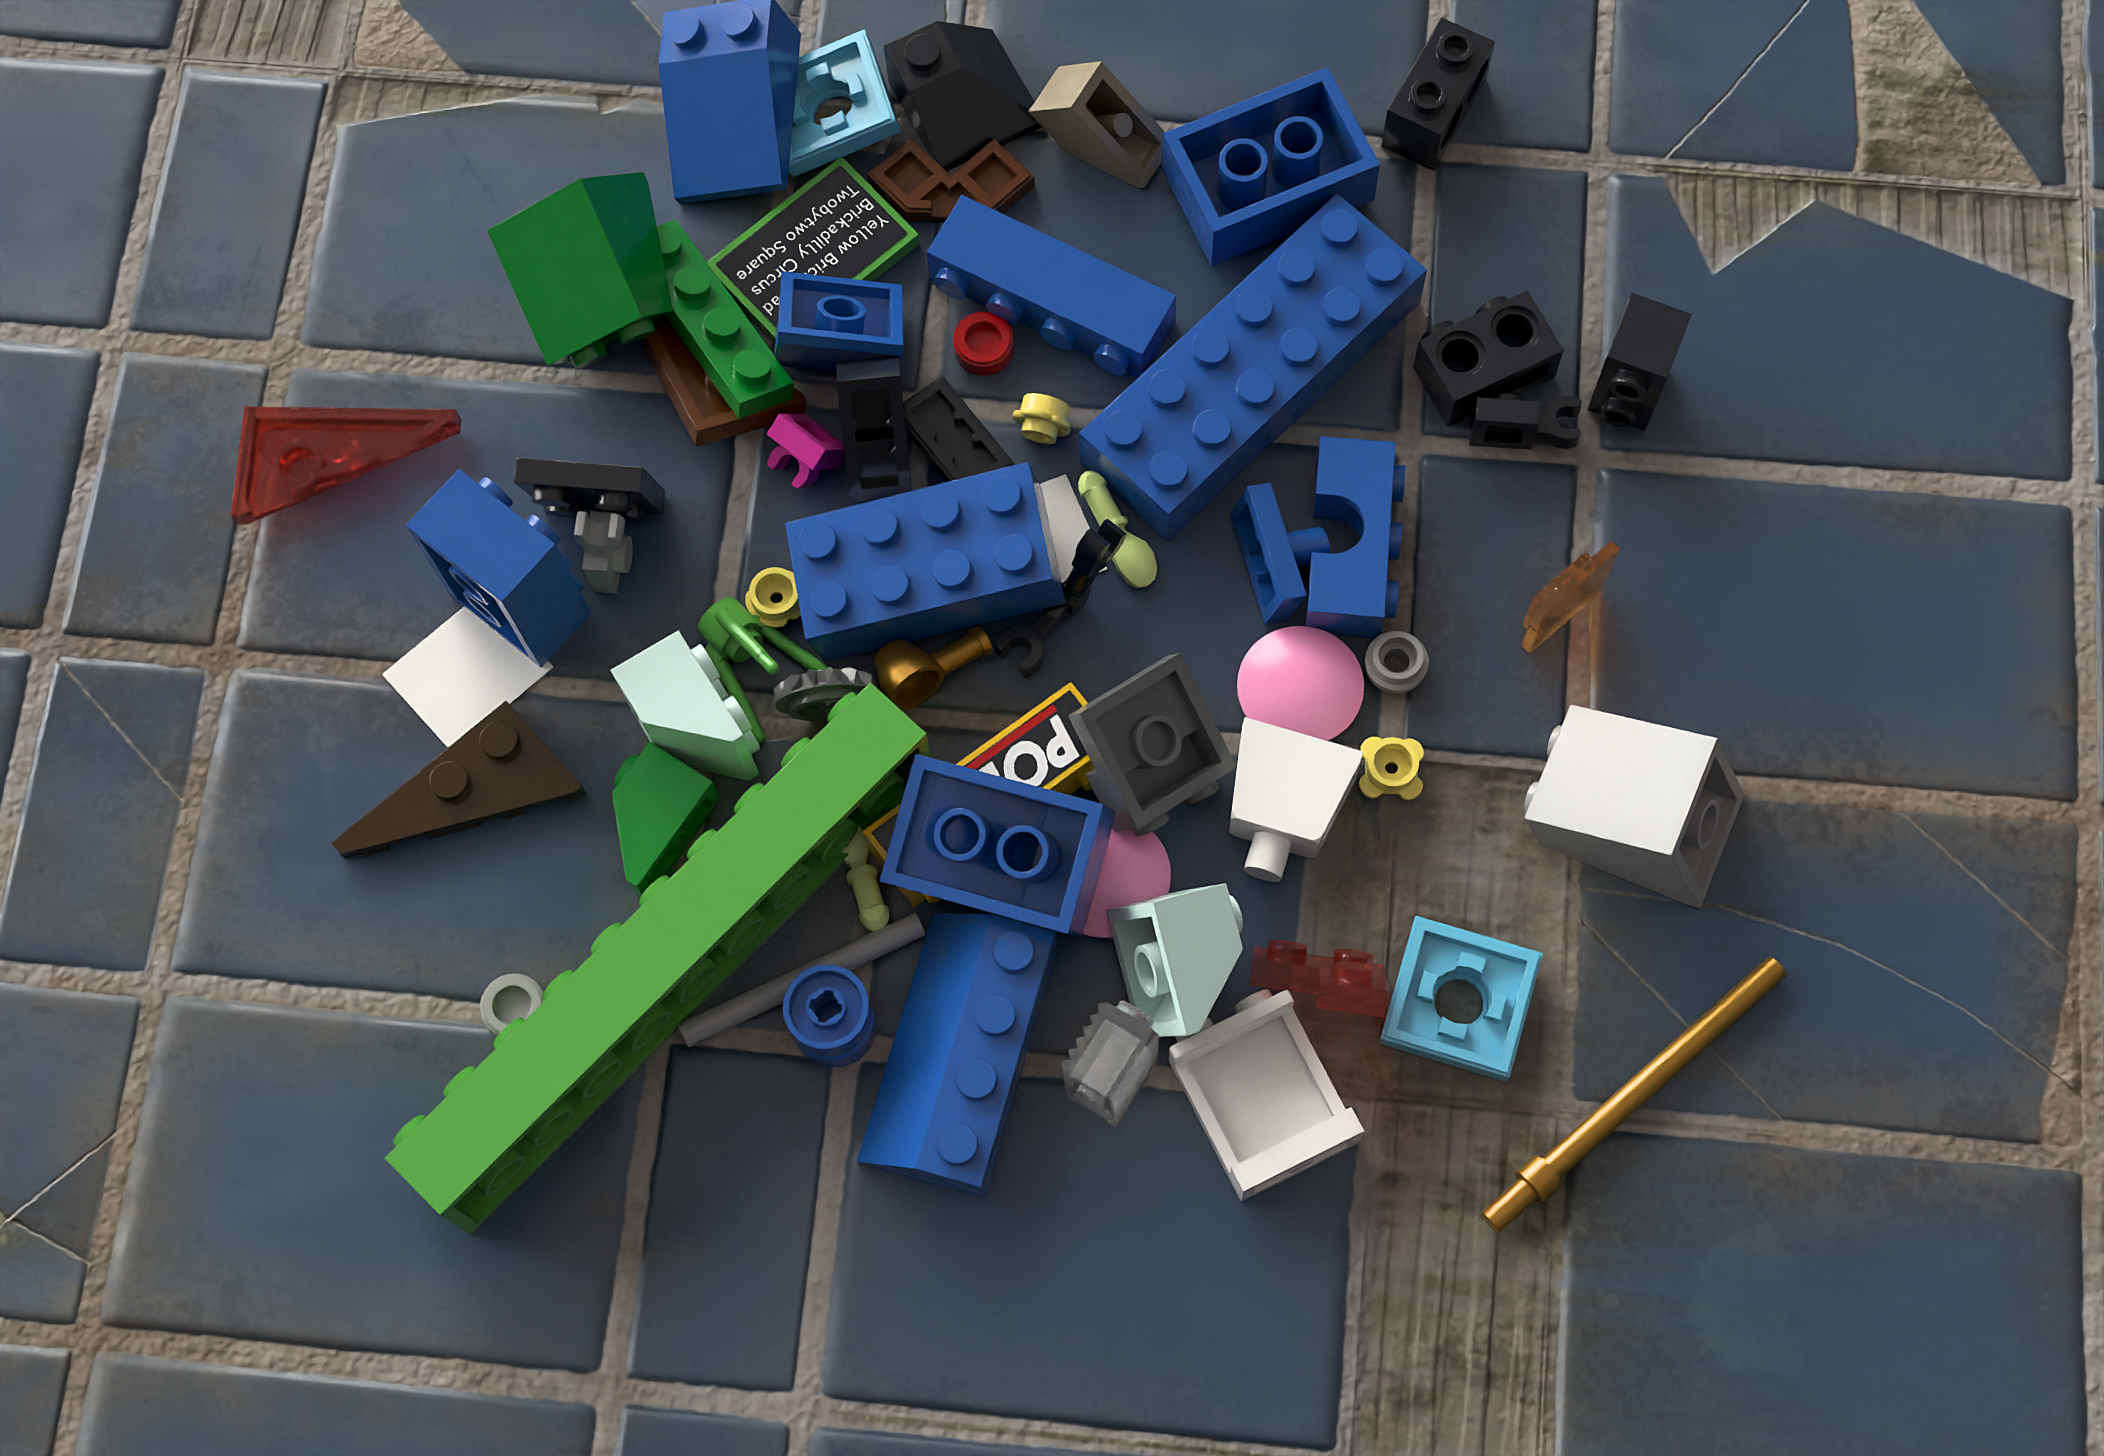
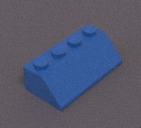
(959, 1051)

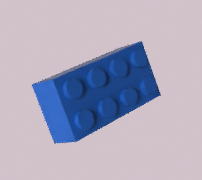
(924, 562)

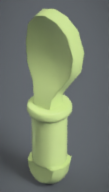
(1135, 558)
(862, 877)

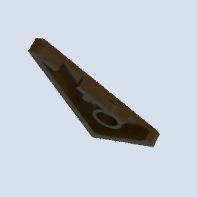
(481, 776)

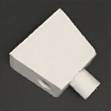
(1287, 794)

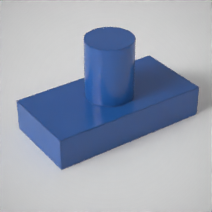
(1273, 553)

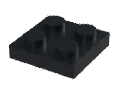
(577, 486)

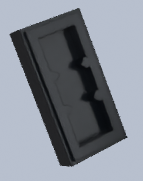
(951, 433)

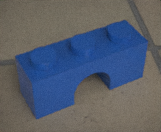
(1357, 487)

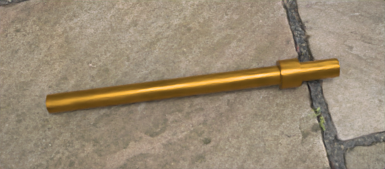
(1541, 1176)

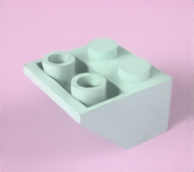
(687, 708)

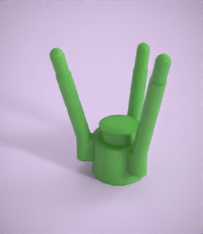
(738, 636)

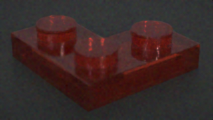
(1340, 982)

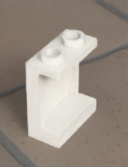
(1262, 1094)

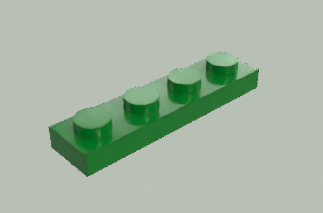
(719, 330)

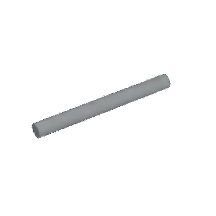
(772, 992)

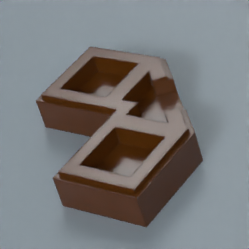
(928, 193)

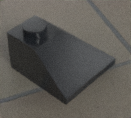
(958, 90)

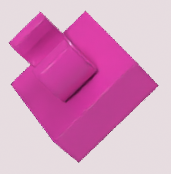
(808, 443)

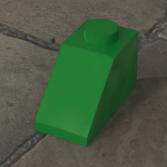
(658, 813)

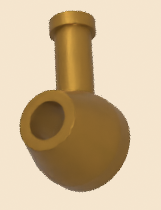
(913, 676)

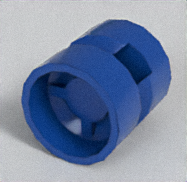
(829, 1015)

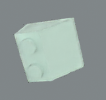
(1178, 954)

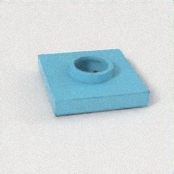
(844, 70)
(1498, 971)

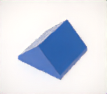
(836, 320)

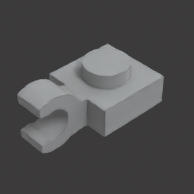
(605, 549)

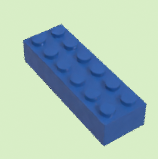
(1252, 366)

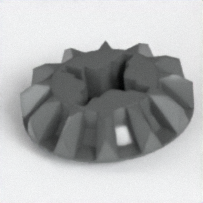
(816, 692)

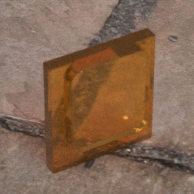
(1567, 595)

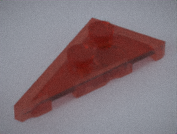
(308, 450)

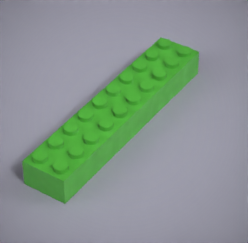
(659, 963)

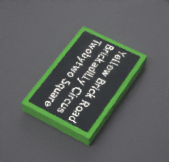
(823, 229)

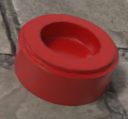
(983, 343)

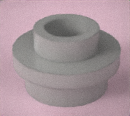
(1400, 645)

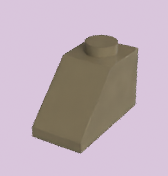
(1100, 122)

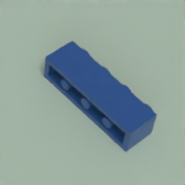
(1051, 288)

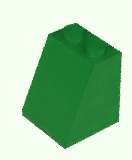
(586, 266)

